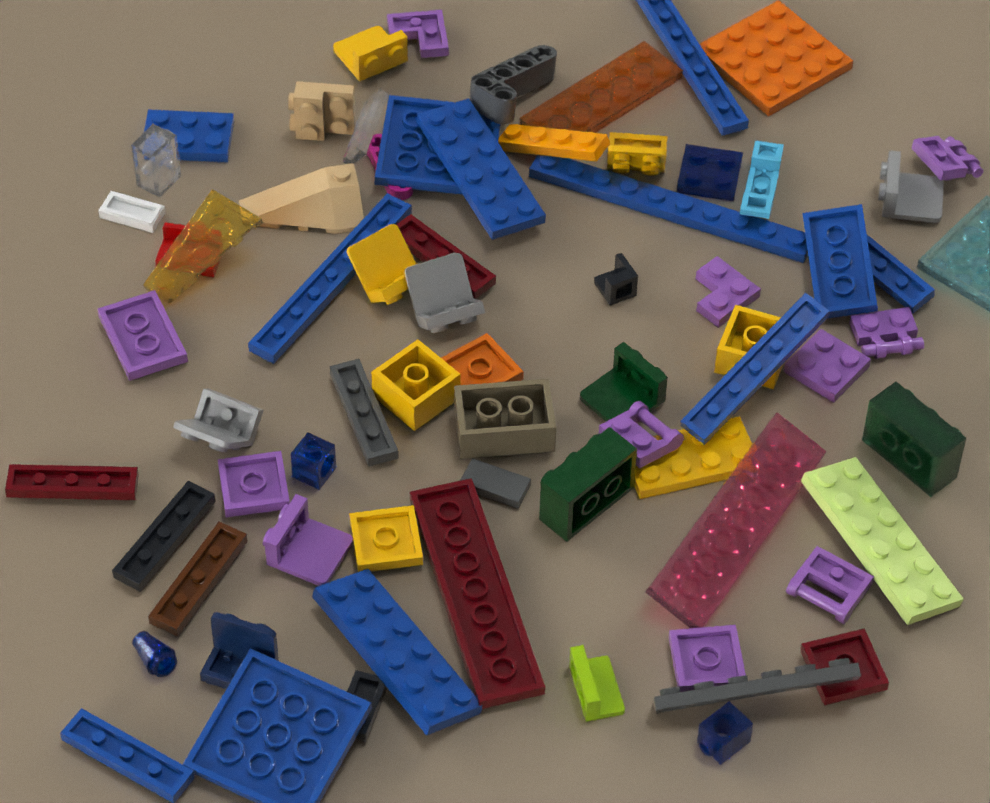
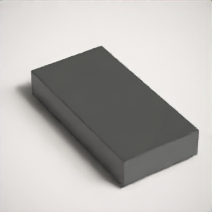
(497, 483)

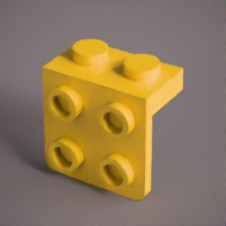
(372, 51)
(637, 153)
(382, 263)

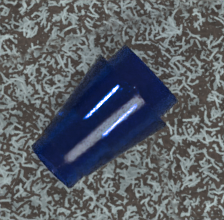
(155, 654)

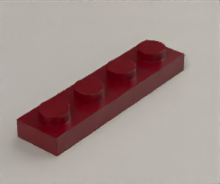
(428, 245)
(71, 482)

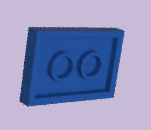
(199, 134)

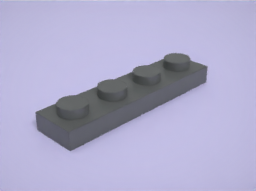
(364, 412)

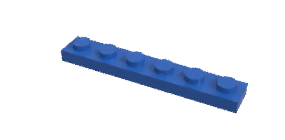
(754, 368)

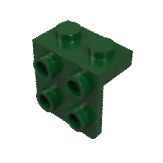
(626, 383)

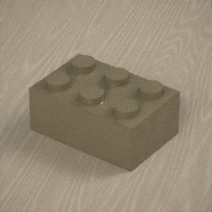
(504, 418)

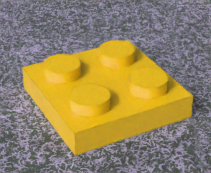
(386, 538)

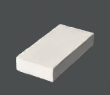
(132, 211)

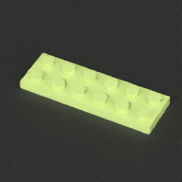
(882, 540)

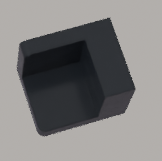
(619, 283)

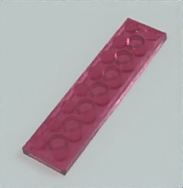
(735, 523)

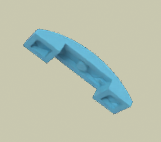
(762, 179)

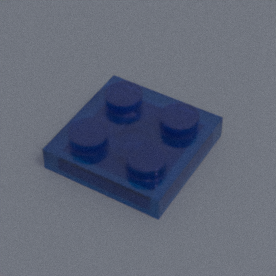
(709, 172)

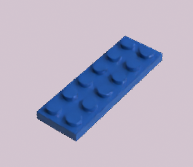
(481, 169)
(397, 651)

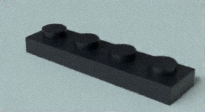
(163, 536)

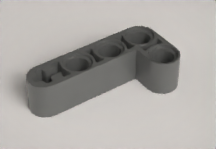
(497, 88)

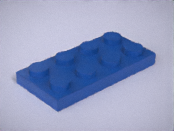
(840, 260)

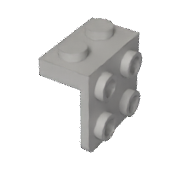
(908, 194)
(442, 293)
(222, 422)

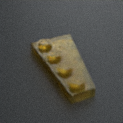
(202, 242)

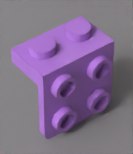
(304, 545)

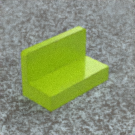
(595, 685)

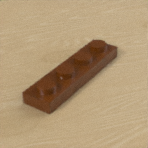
(197, 579)

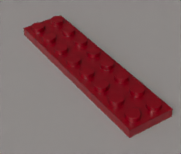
(477, 594)

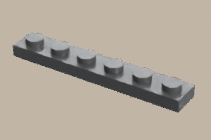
(771, 683)

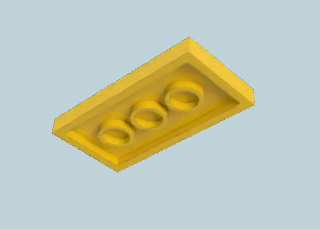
(694, 462)

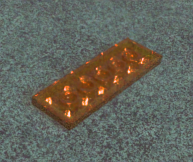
(607, 92)

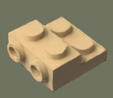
(321, 110)

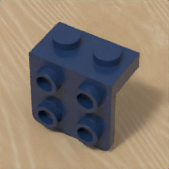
(231, 644)

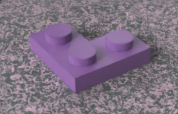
(424, 26)
(727, 289)

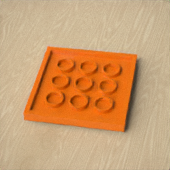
(775, 57)

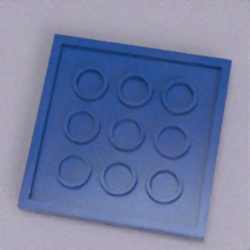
(405, 152)
(277, 733)

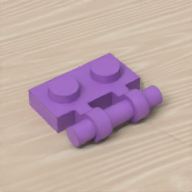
(946, 158)
(878, 328)

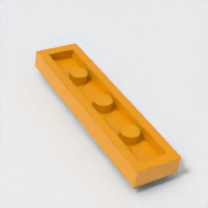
(553, 142)

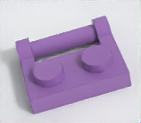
(647, 446)
(834, 576)

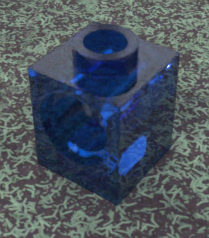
(313, 460)
(727, 721)

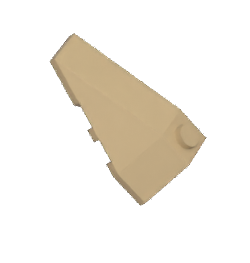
(316, 200)

